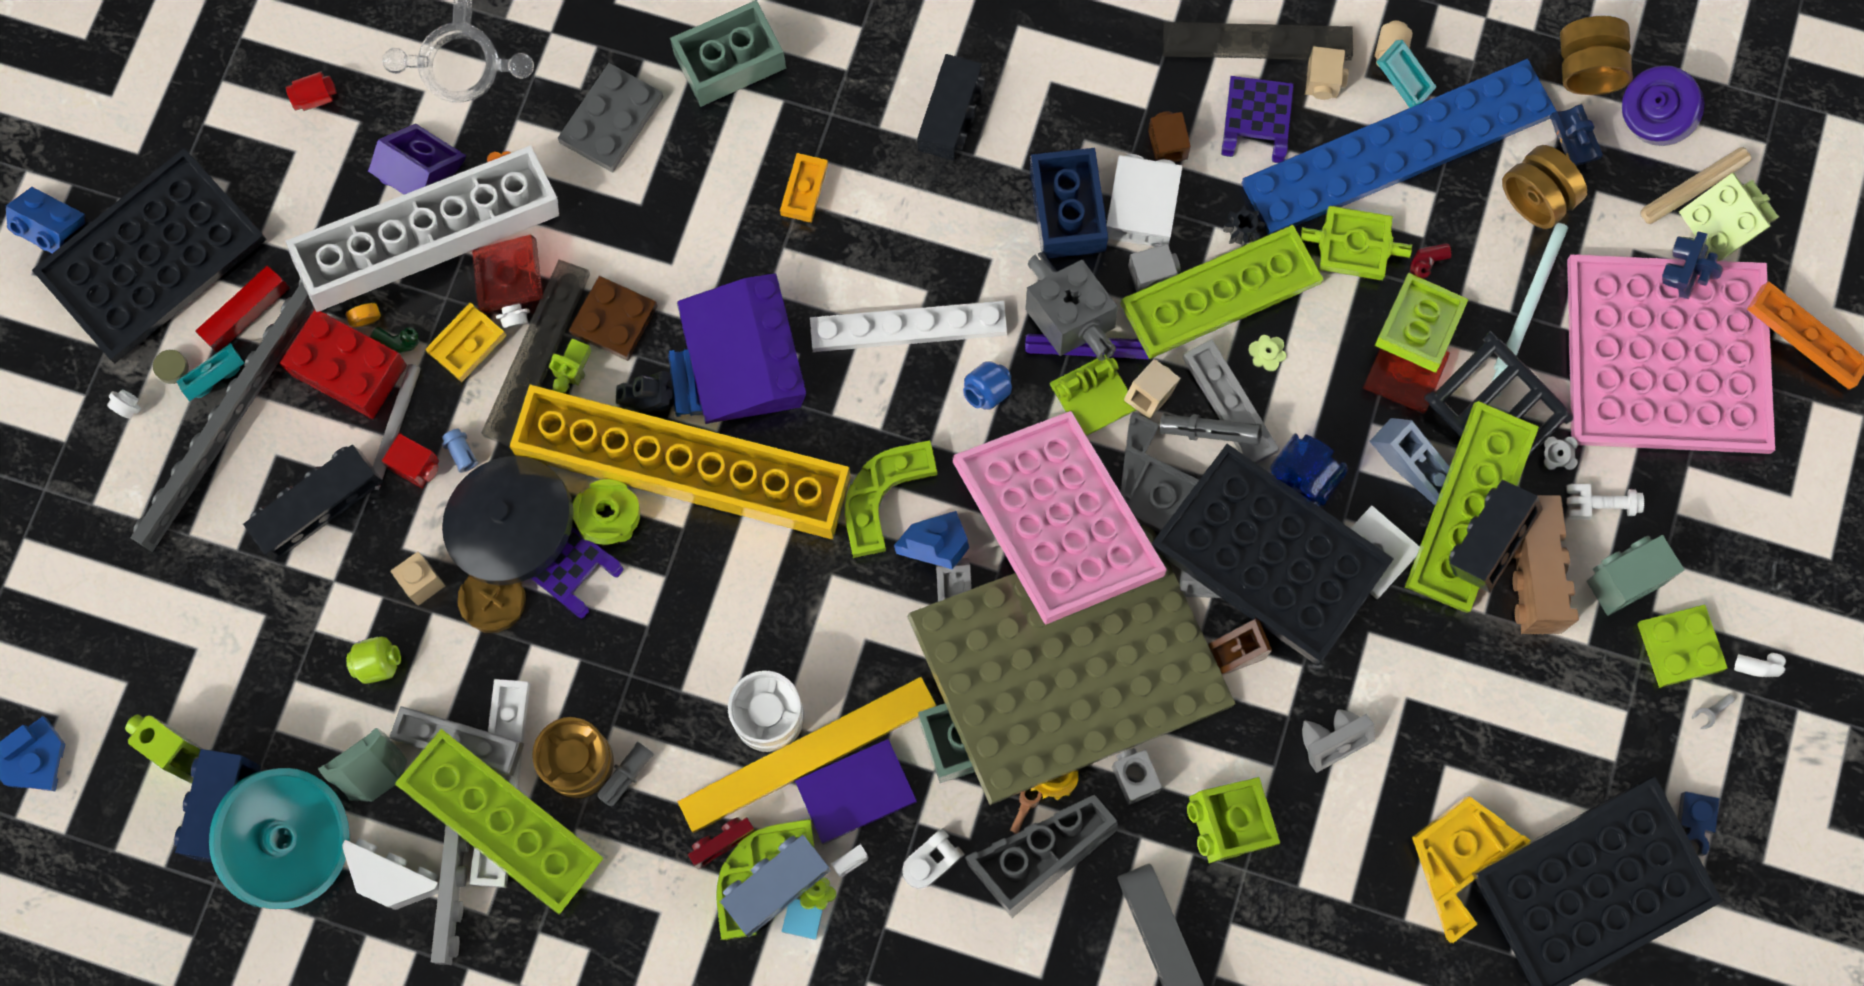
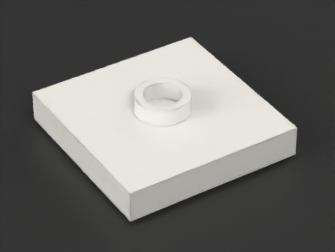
(1391, 540)

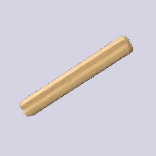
(1695, 185)

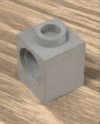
(1153, 266)
(1136, 791)

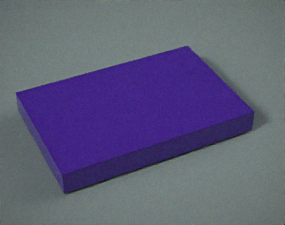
(855, 791)

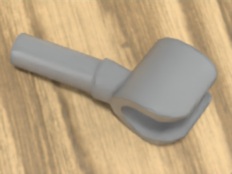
(1714, 710)

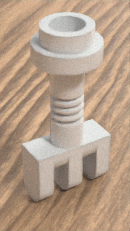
(1632, 502)

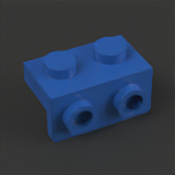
(42, 219)

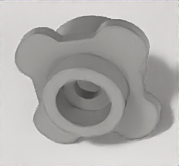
(1551, 453)

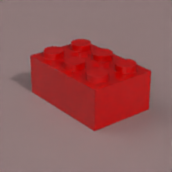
(344, 363)

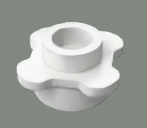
(513, 316)

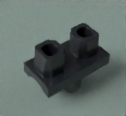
(646, 393)

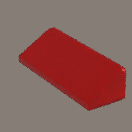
(242, 309)

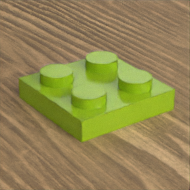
(1682, 646)

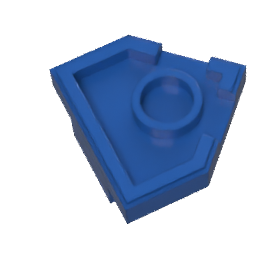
(935, 541)
(31, 756)

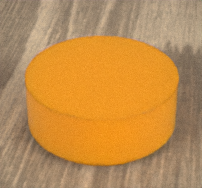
(363, 315)

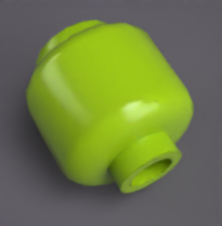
(373, 660)

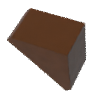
(1240, 647)

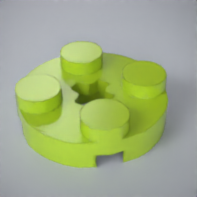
(612, 529)

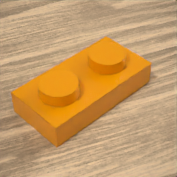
(804, 187)

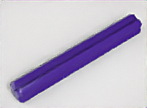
(1124, 347)

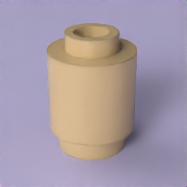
(1390, 33)

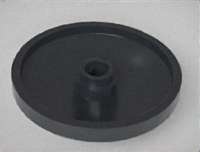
(507, 520)

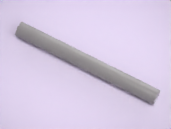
(396, 418)

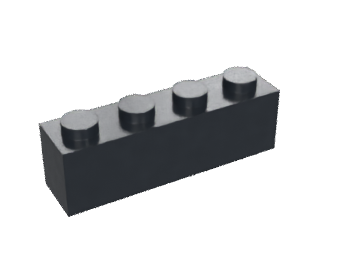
(312, 502)

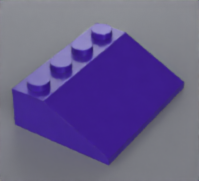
(742, 350)

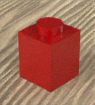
(411, 461)

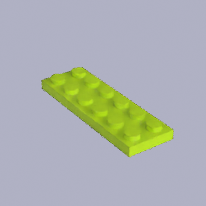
(1221, 291)
(1489, 450)
(499, 821)

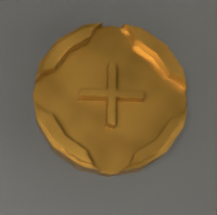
(491, 606)

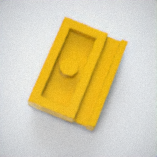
(466, 342)

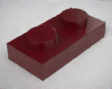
(709, 849)

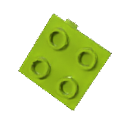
(1093, 394)

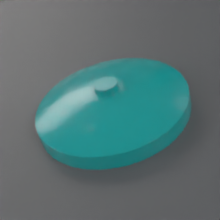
(279, 838)

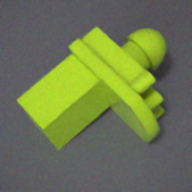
(570, 366)

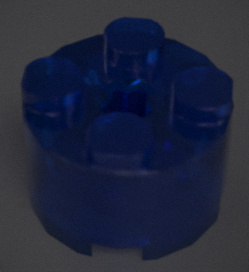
(1309, 468)

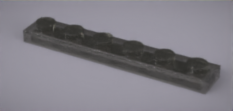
(1253, 40)
(536, 349)

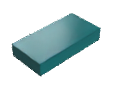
(1406, 74)

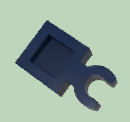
(1698, 816)

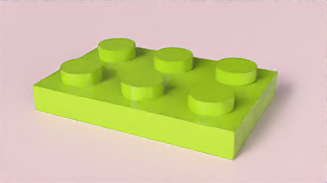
(1422, 322)

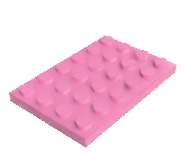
(1058, 517)

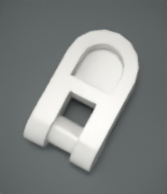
(922, 870)

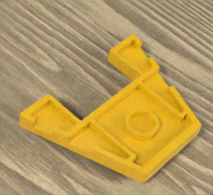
(1454, 848)

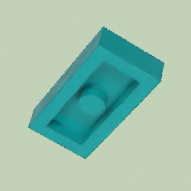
(202, 378)

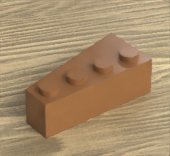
(1541, 574)

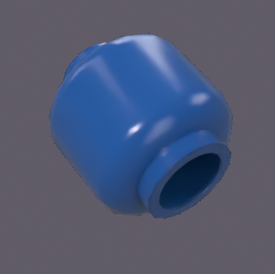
(987, 385)

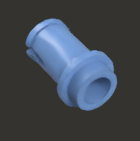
(459, 449)

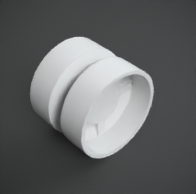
(766, 711)

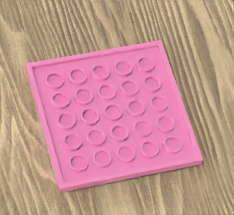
(1666, 365)

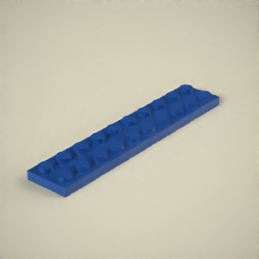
(1398, 147)

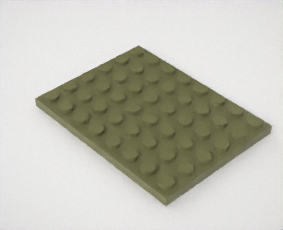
(1067, 691)

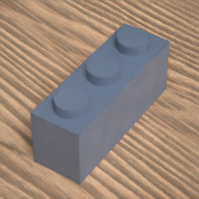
(774, 884)

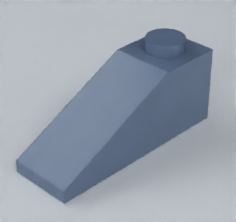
(1412, 456)

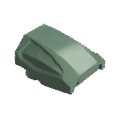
(366, 767)

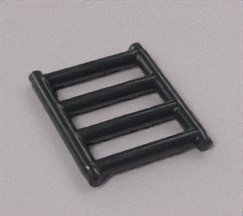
(1514, 368)

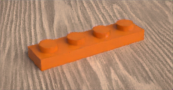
(1808, 335)

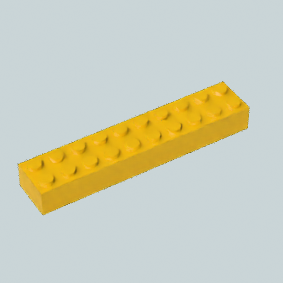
(681, 461)

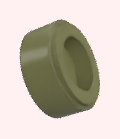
(170, 366)

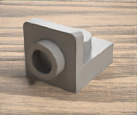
(953, 581)

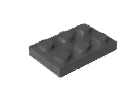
(610, 117)

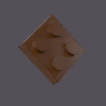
(613, 318)

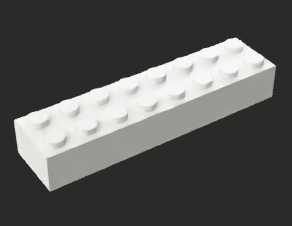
(423, 228)

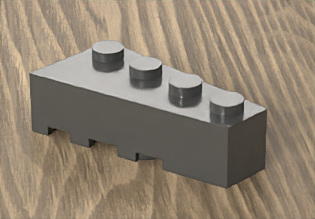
(1035, 858)

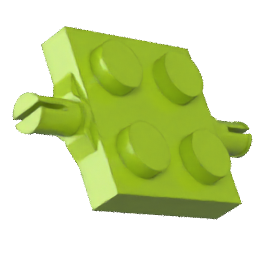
(1355, 243)

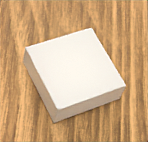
(850, 861)

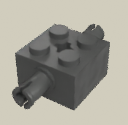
(1071, 307)

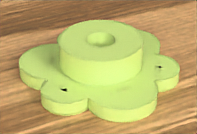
(1271, 360)

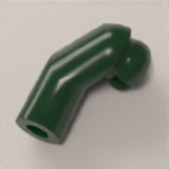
(401, 343)

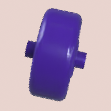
(1663, 105)

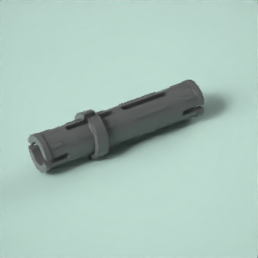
(1198, 427)

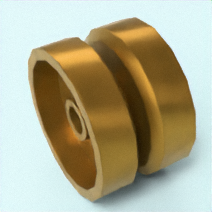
(1544, 186)

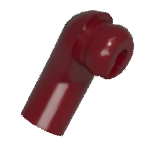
(1426, 257)

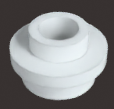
(124, 403)

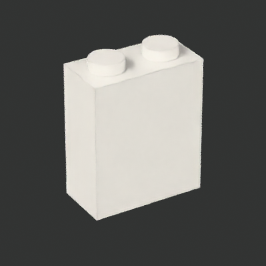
(1143, 200)

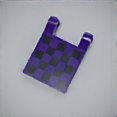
(1258, 111)
(572, 568)

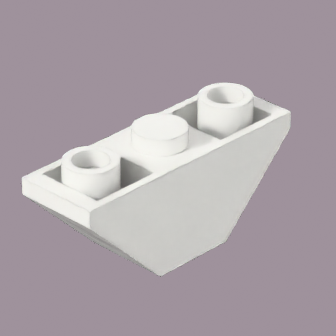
(387, 878)

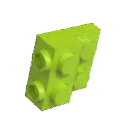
(1232, 820)

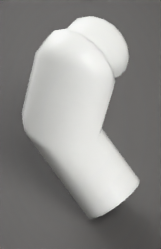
(1771, 668)

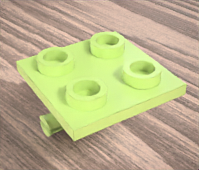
(1729, 215)

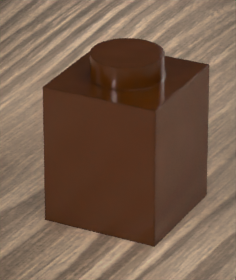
(1169, 137)

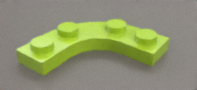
(871, 485)
(745, 856)

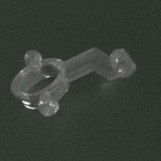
(397, 61)

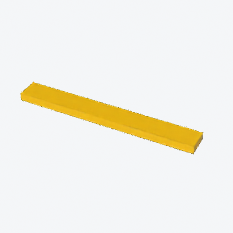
(805, 755)

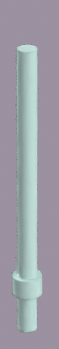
(1533, 294)

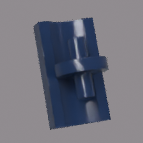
(1576, 135)
(1694, 253)

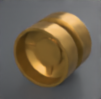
(1596, 55)
(573, 757)

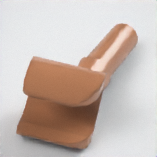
(1024, 809)

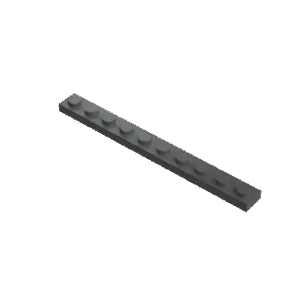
(223, 420)

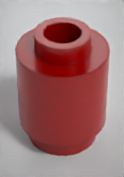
(311, 91)

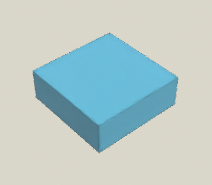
(802, 921)

